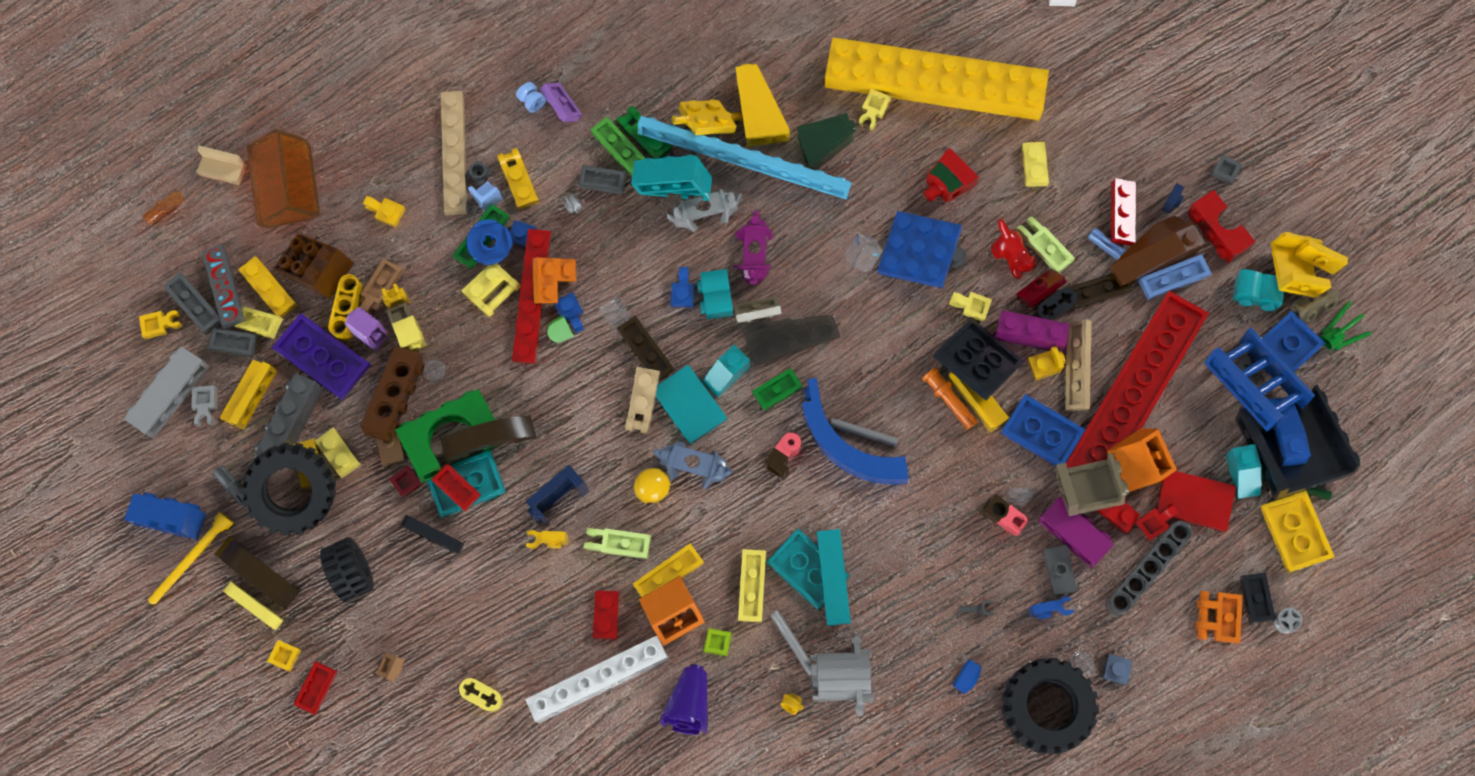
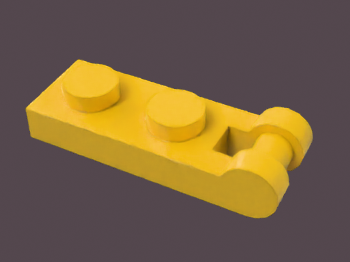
(518, 179)

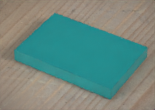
(689, 405)
(480, 473)
(799, 566)

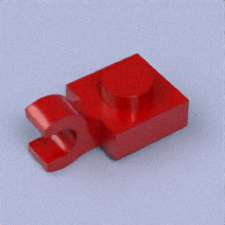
(1155, 522)

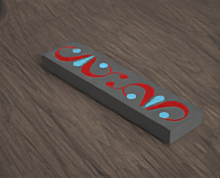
(223, 286)

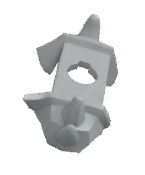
(720, 203)

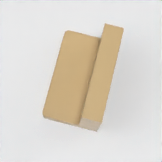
(221, 165)

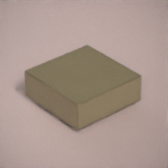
(398, 312)

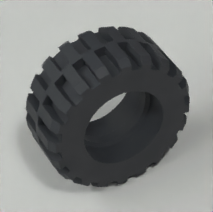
(278, 518)
(1079, 692)

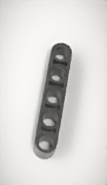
(1158, 562)

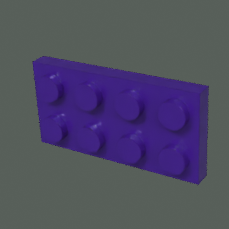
(321, 356)

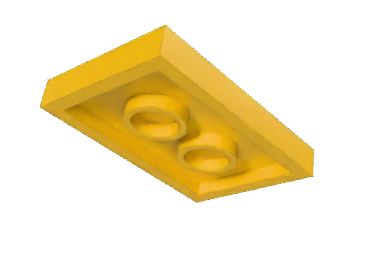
(1297, 532)

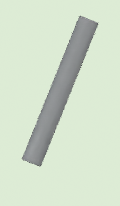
(864, 432)
(792, 641)

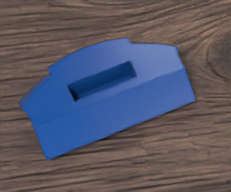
(967, 677)

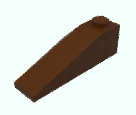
(1158, 248)

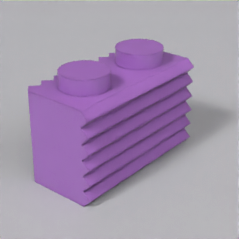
(366, 328)

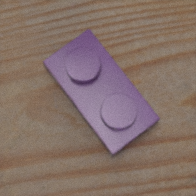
(561, 102)

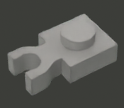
(203, 401)

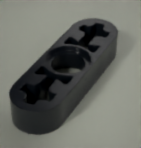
(432, 534)

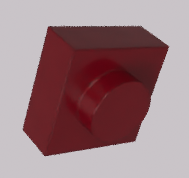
(405, 481)

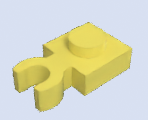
(874, 105)

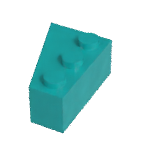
(672, 175)

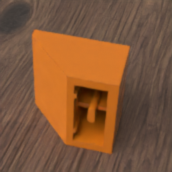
(1143, 458)
(671, 610)

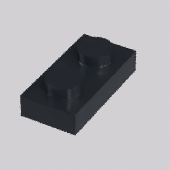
(1257, 598)

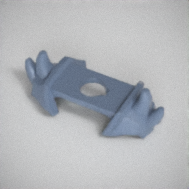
(711, 465)

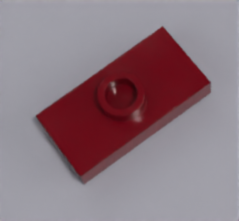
(1041, 287)

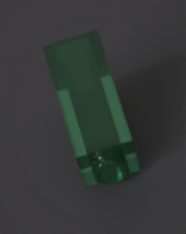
(825, 139)

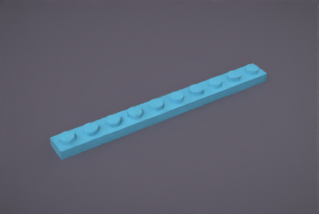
(743, 157)

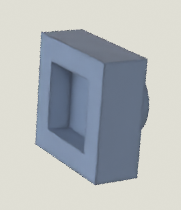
(1117, 669)

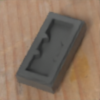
(602, 179)
(233, 342)
(1060, 570)

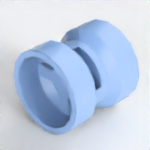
(528, 94)

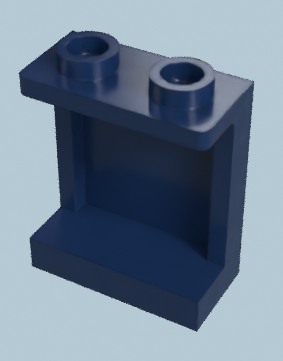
(554, 491)

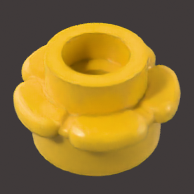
(791, 703)

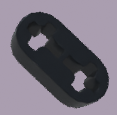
(1053, 301)

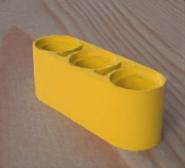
(342, 299)

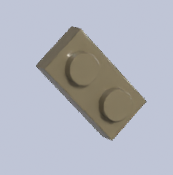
(757, 309)

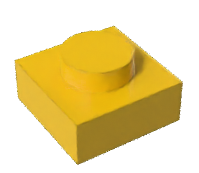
(284, 655)

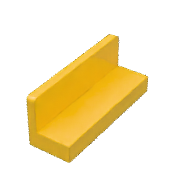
(248, 394)
(987, 411)

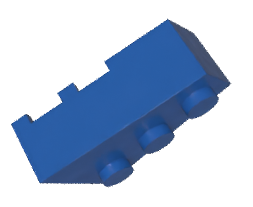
(165, 515)

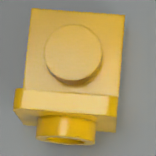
(1046, 363)

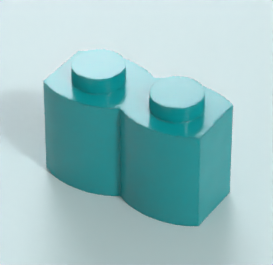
(1257, 289)
(716, 294)

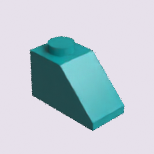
(726, 371)
(1245, 471)

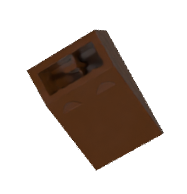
(314, 265)

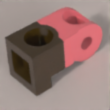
(785, 449)
(1004, 515)

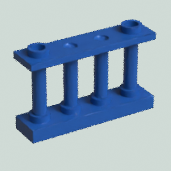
(1246, 392)

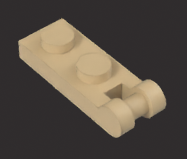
(642, 399)

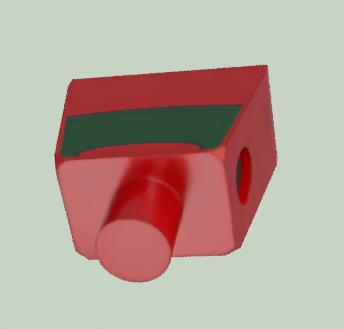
(949, 178)

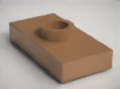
(391, 452)

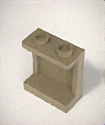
(1091, 486)

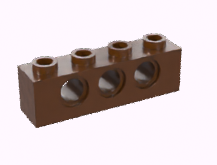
(399, 362)

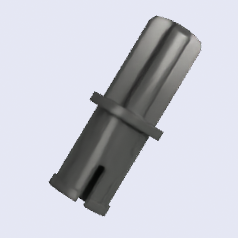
(230, 483)

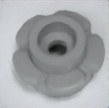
(573, 204)

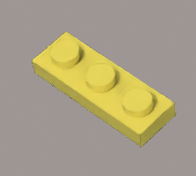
(752, 585)

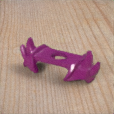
(754, 266)

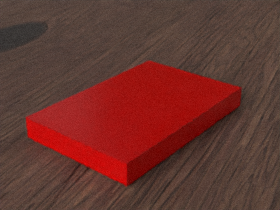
(1198, 500)

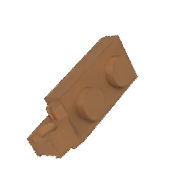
(383, 277)

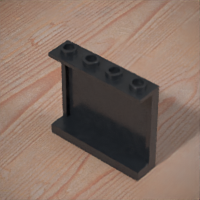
(1328, 445)

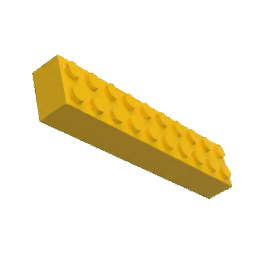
(937, 78)

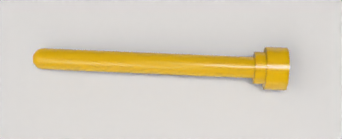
(220, 523)

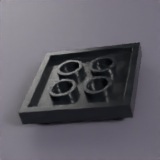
(978, 359)

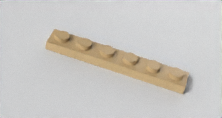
(454, 153)

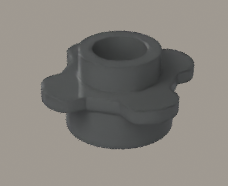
(477, 167)

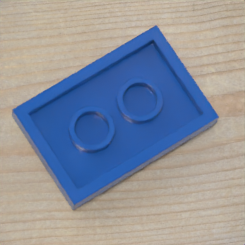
(1042, 431)

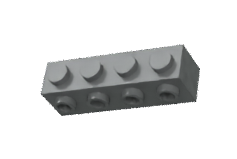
(290, 413)

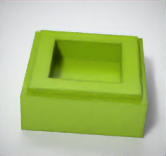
(717, 642)

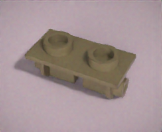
(1308, 311)

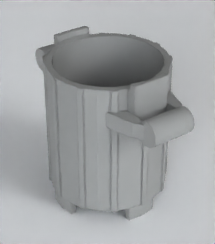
(843, 676)

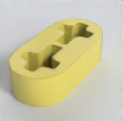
(477, 700)

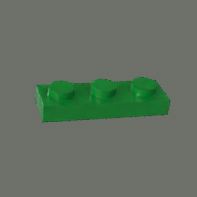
(492, 213)

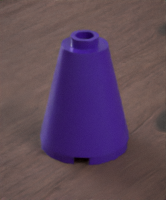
(688, 702)

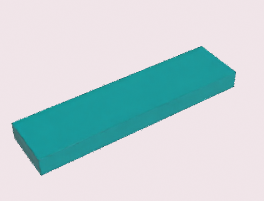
(833, 577)

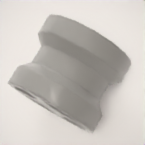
(1293, 619)

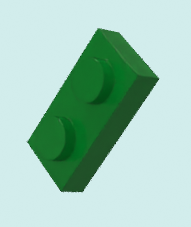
(777, 389)

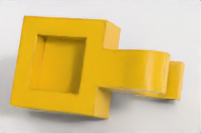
(386, 212)
(554, 539)

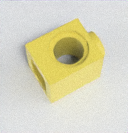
(409, 334)

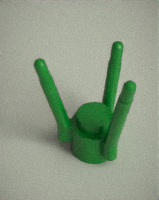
(1334, 336)

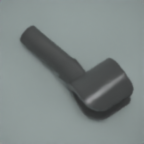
(977, 608)

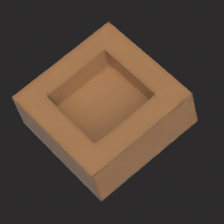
(390, 667)

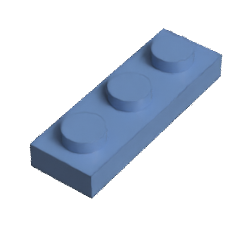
(1174, 277)

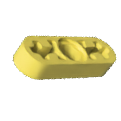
(253, 605)

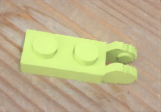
(1046, 245)
(620, 543)

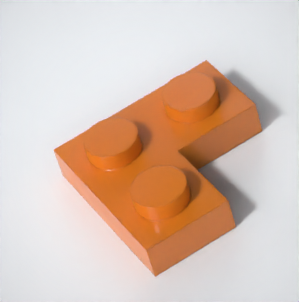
(547, 274)

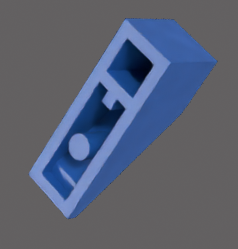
(1290, 437)

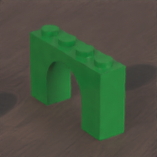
(417, 435)

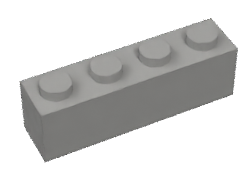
(166, 392)

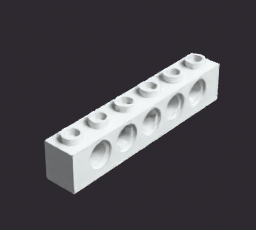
(597, 679)

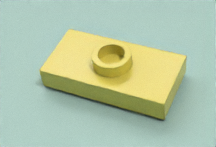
(260, 323)

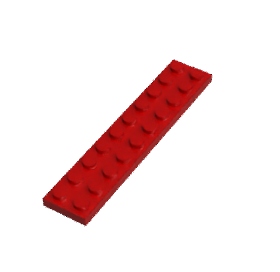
(1141, 379)

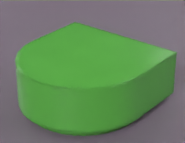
(559, 330)

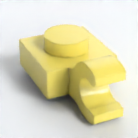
(974, 306)

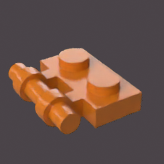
(1227, 617)

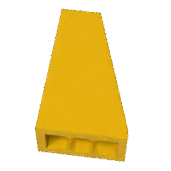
(760, 113)

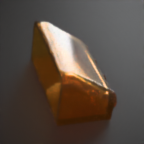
(282, 179)

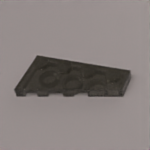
(781, 338)

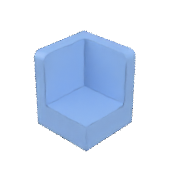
(486, 195)

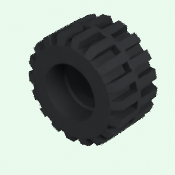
(346, 569)

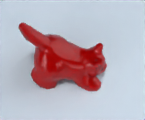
(1011, 247)

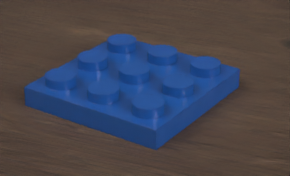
(919, 249)

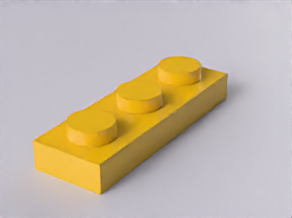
(267, 287)
(677, 565)

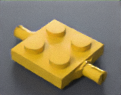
(706, 117)

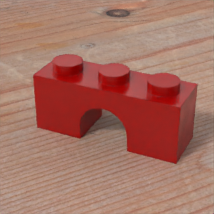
(1228, 243)

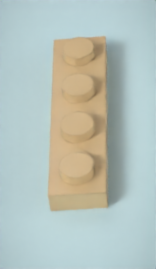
(1078, 366)

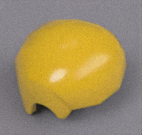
(651, 485)

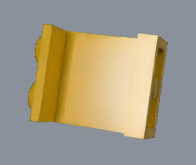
(1294, 273)

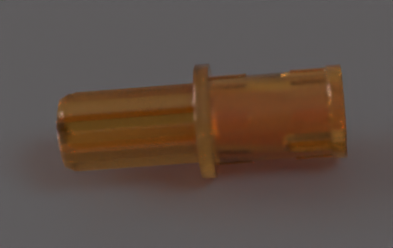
(163, 207)

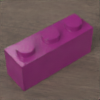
(1031, 331)
(1076, 533)

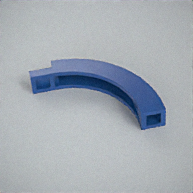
(853, 461)

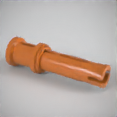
(943, 389)

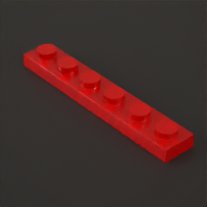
(528, 312)

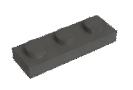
(192, 303)

